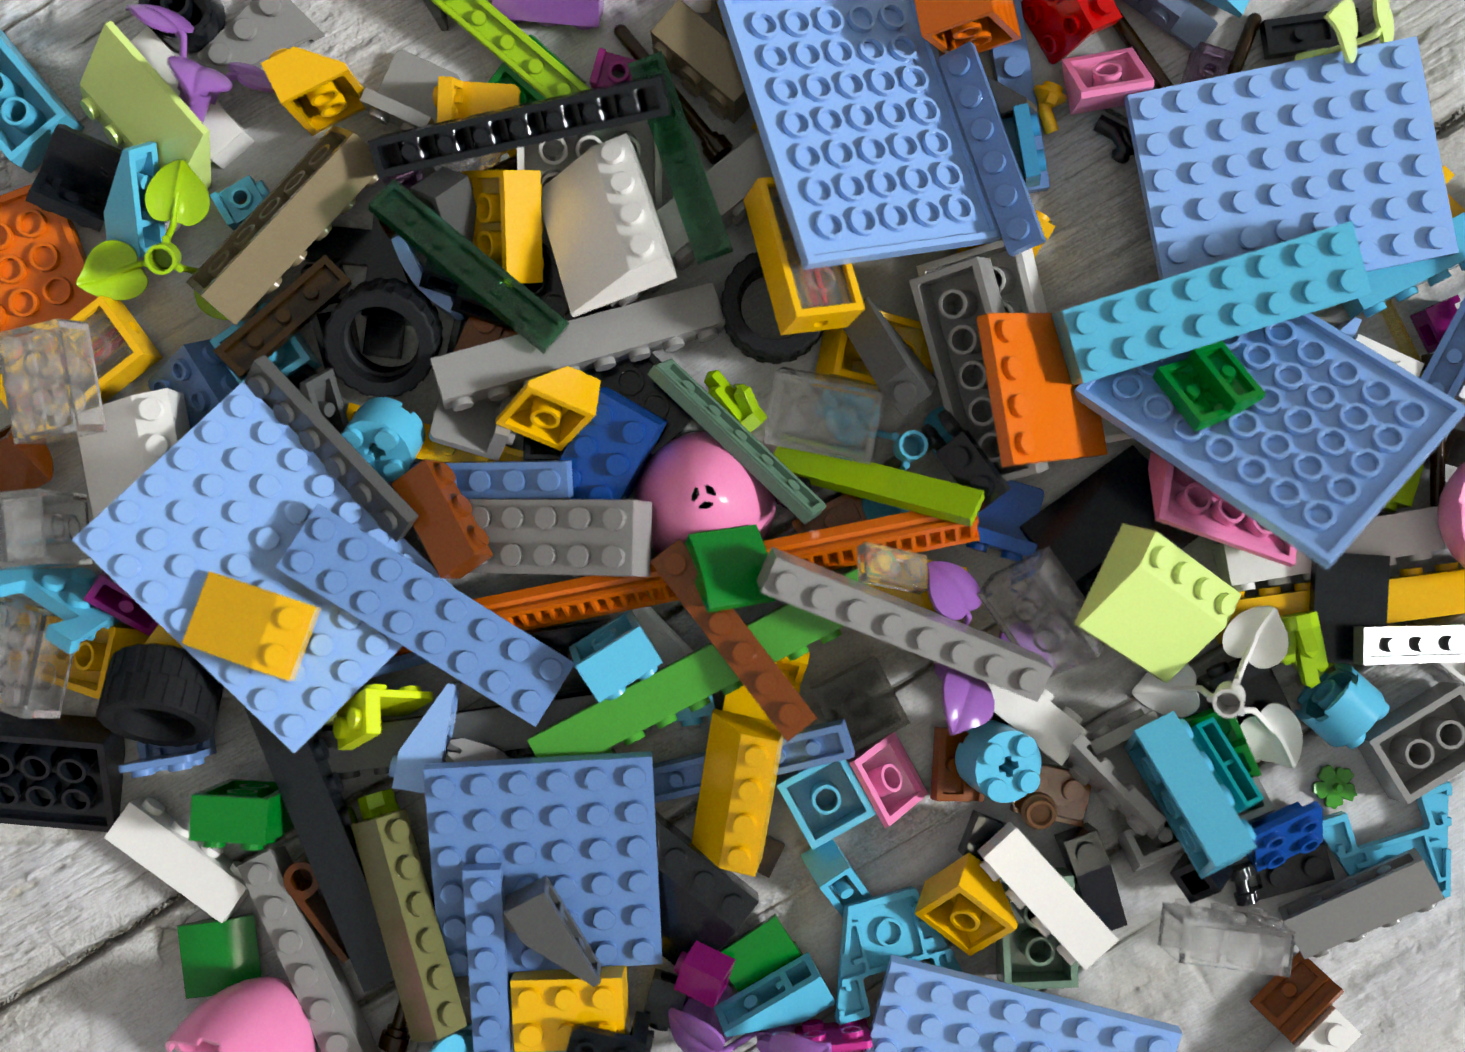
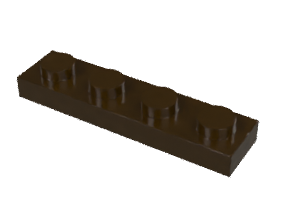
(283, 316)

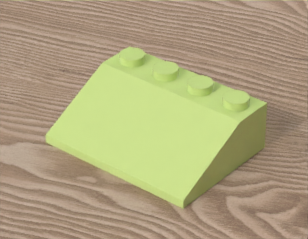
(140, 106)
(1155, 603)

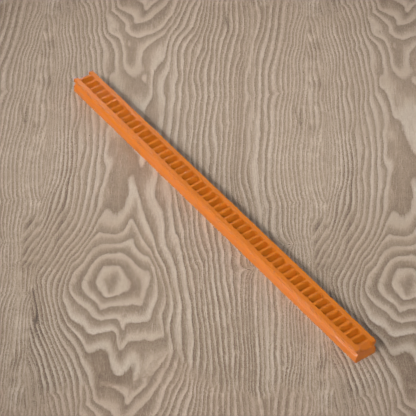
(825, 547)

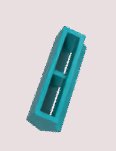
(1226, 764)

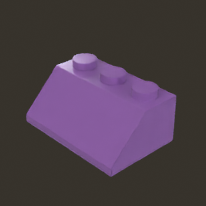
(549, 13)

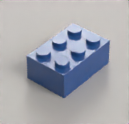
(612, 448)

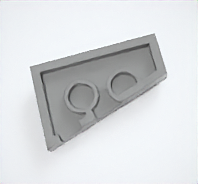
(257, 33)
(1104, 779)

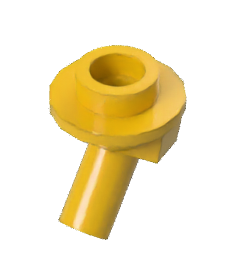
(1049, 96)

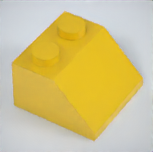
(553, 407)
(966, 905)

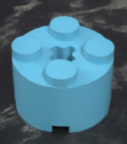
(386, 436)
(1342, 707)
(999, 762)

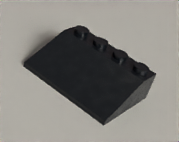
(1089, 516)
(60, 772)
(696, 895)

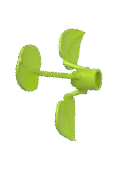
(113, 265)

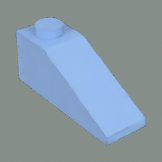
(426, 742)

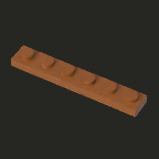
(736, 646)

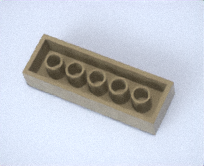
(286, 224)

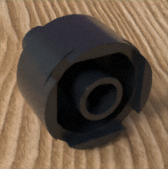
(204, 15)

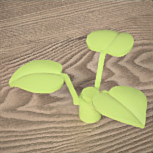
(1345, 24)

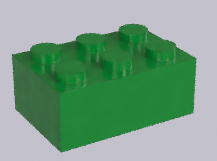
(239, 813)

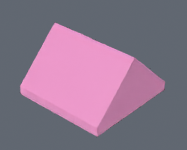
(1104, 79)
(888, 778)

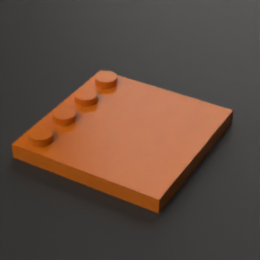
(38, 264)
(1032, 393)

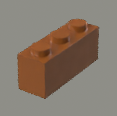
(444, 519)

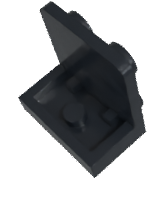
(75, 177)
(1259, 684)
(593, 1039)

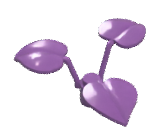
(194, 79)
(965, 699)
(698, 1036)

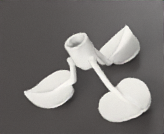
(1262, 641)

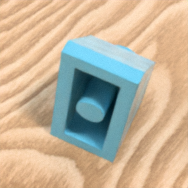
(835, 875)

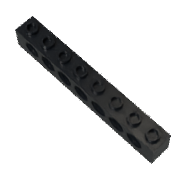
(521, 125)

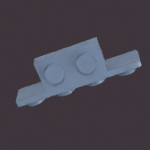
(1178, 19)

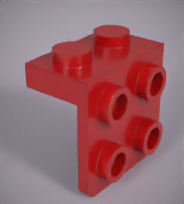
(1065, 24)

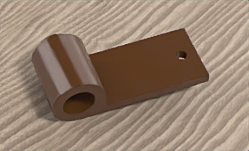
(303, 887)

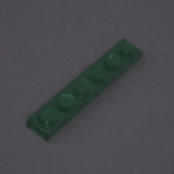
(685, 169)
(468, 265)

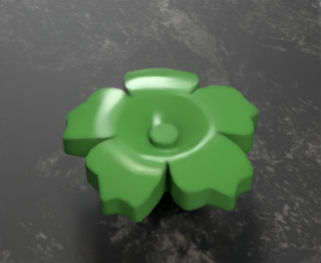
(1334, 786)

